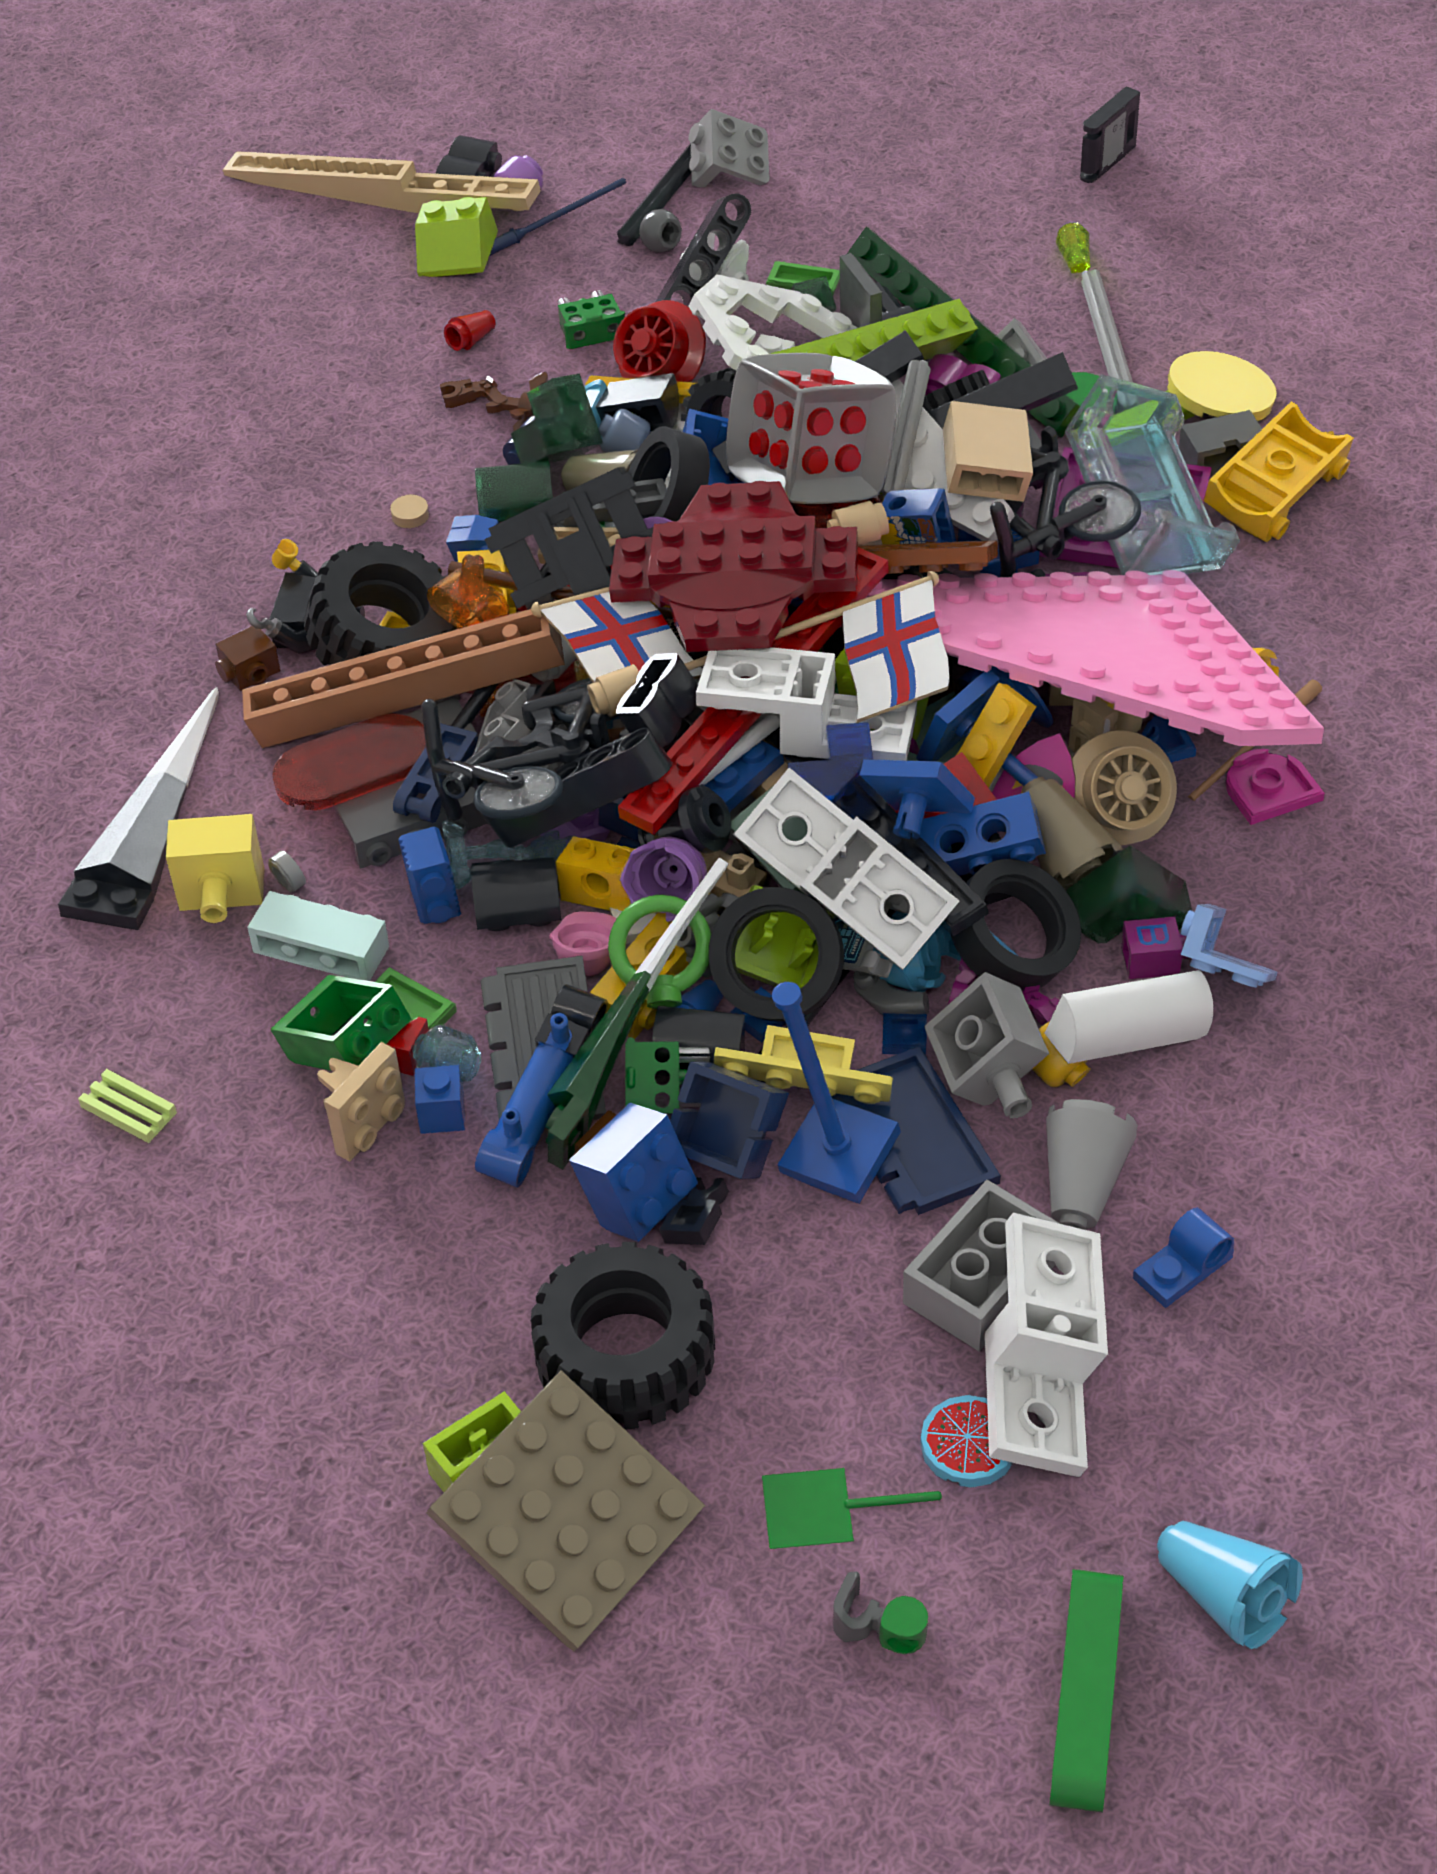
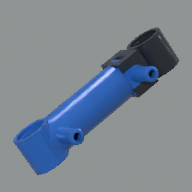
(510, 1147)

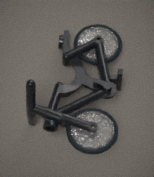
(1090, 511)
(512, 782)

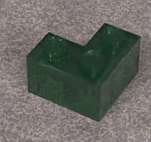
(561, 425)
(1127, 890)

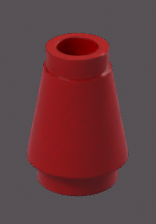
(468, 329)

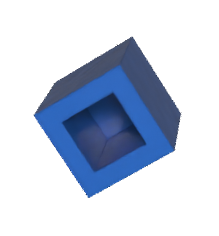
(439, 1099)

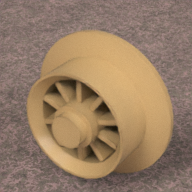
(1125, 784)

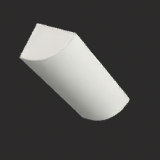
(1131, 1016)

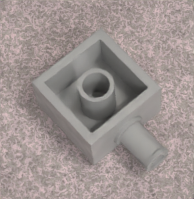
(988, 1044)

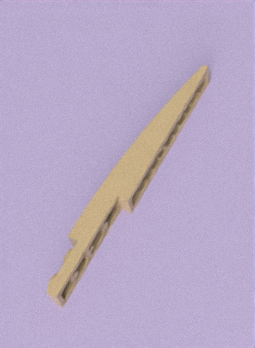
(377, 181)

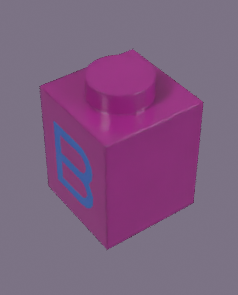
(1152, 947)

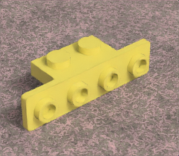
(782, 1069)

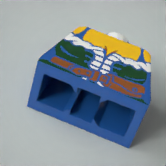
(918, 517)

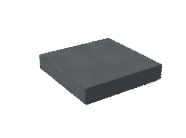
(858, 293)

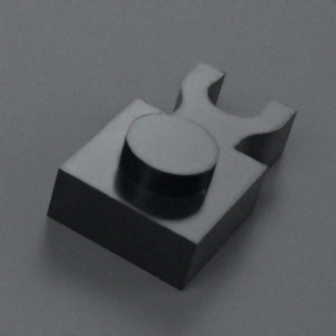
(695, 1217)

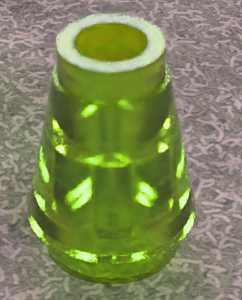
(1074, 246)

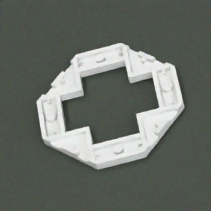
(726, 294)

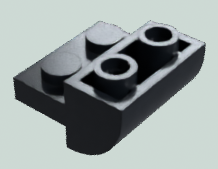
(515, 893)

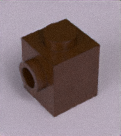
(247, 658)

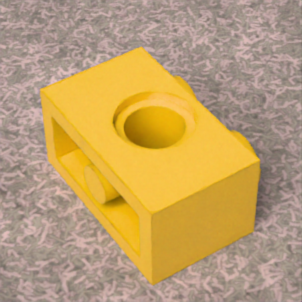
(591, 872)

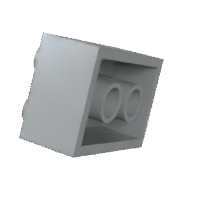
(963, 1270)

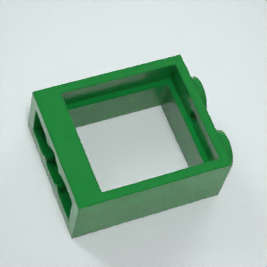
(335, 999)

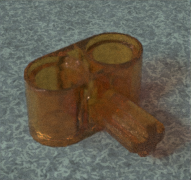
(464, 596)

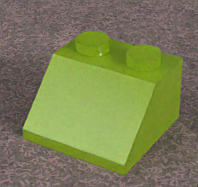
(454, 237)

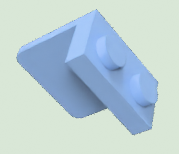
(1201, 935)

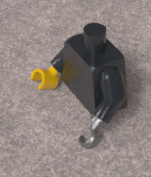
(289, 610)

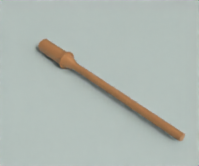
(1304, 695)

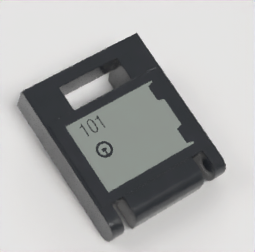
(1109, 134)

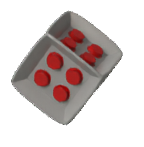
(812, 426)

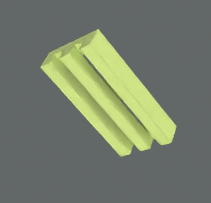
(111, 1079)

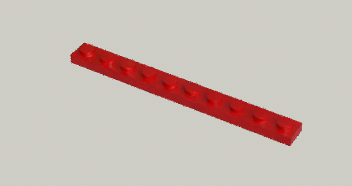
(720, 729)

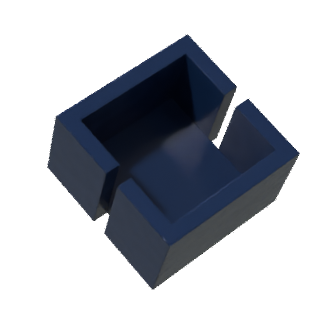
(731, 1120)

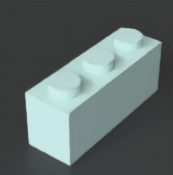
(318, 936)

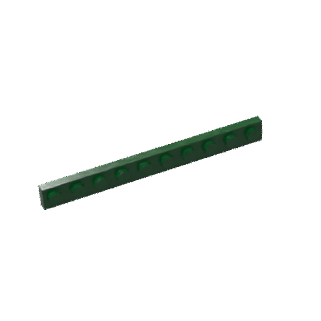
(981, 347)

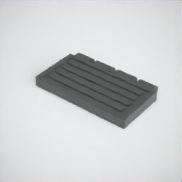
(519, 1004)

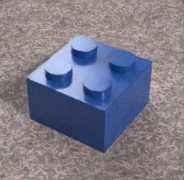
(634, 1171)

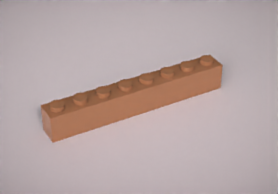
(401, 677)

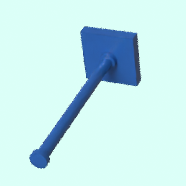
(956, 720)
(837, 1143)

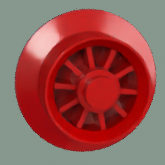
(660, 341)

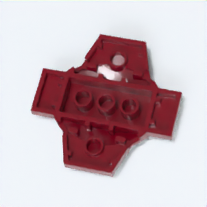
(734, 565)

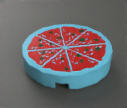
(958, 1442)

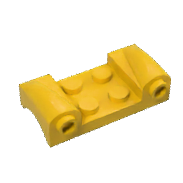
(1275, 472)

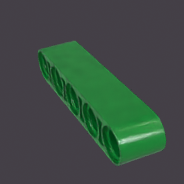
(1087, 1691)

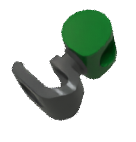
(899, 1625)

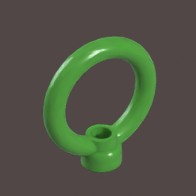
(666, 988)

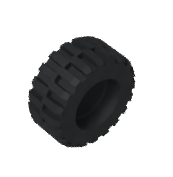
(371, 577)
(620, 1283)

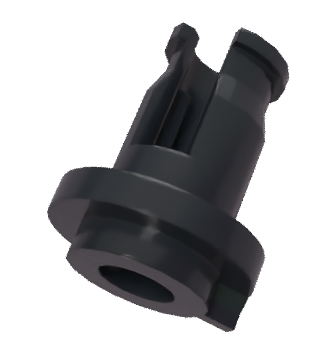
(700, 820)

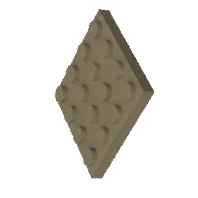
(566, 1510)

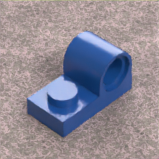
(1193, 1253)

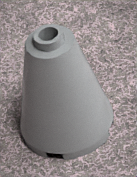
(1085, 1158)

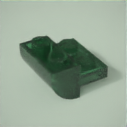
(512, 488)

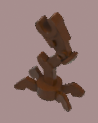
(464, 391)

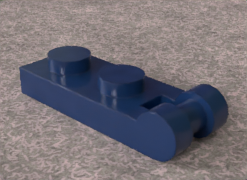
(457, 746)

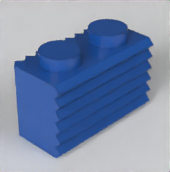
(429, 875)

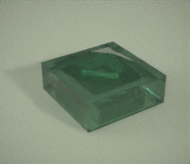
(818, 288)

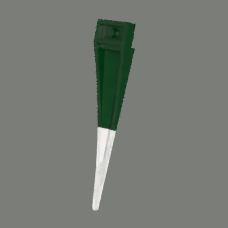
(586, 1077)

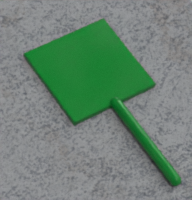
(816, 1508)

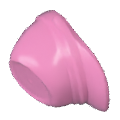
(585, 936)

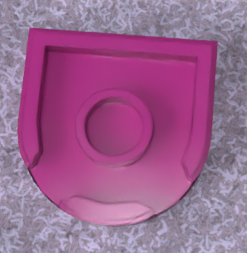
(1270, 785)

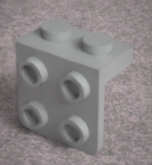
(730, 147)

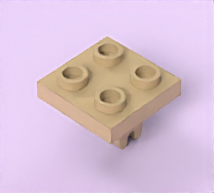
(362, 1099)

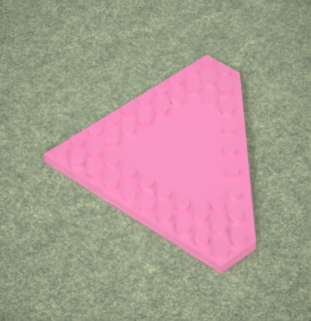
(1125, 640)

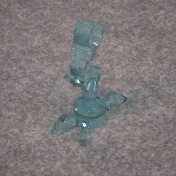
(545, 846)

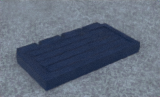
(937, 1151)

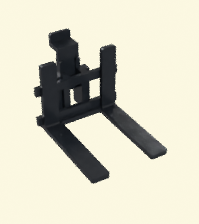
(577, 558)

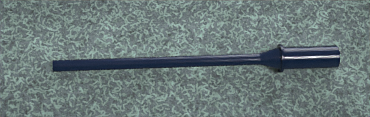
(515, 235)

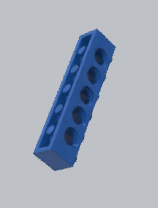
(1012, 815)

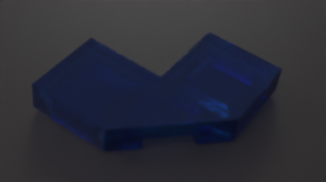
(846, 750)

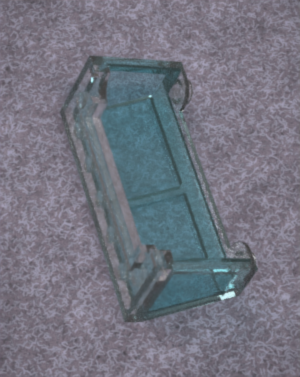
(1129, 439)

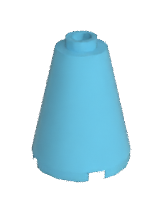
(1232, 1579)

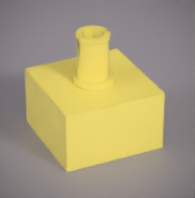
(215, 864)

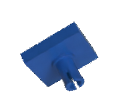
(916, 789)

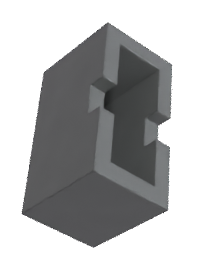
(1217, 439)

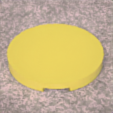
(1220, 385)

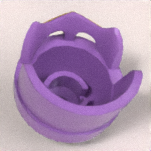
(651, 873)

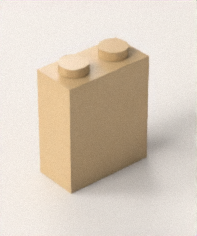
(987, 451)

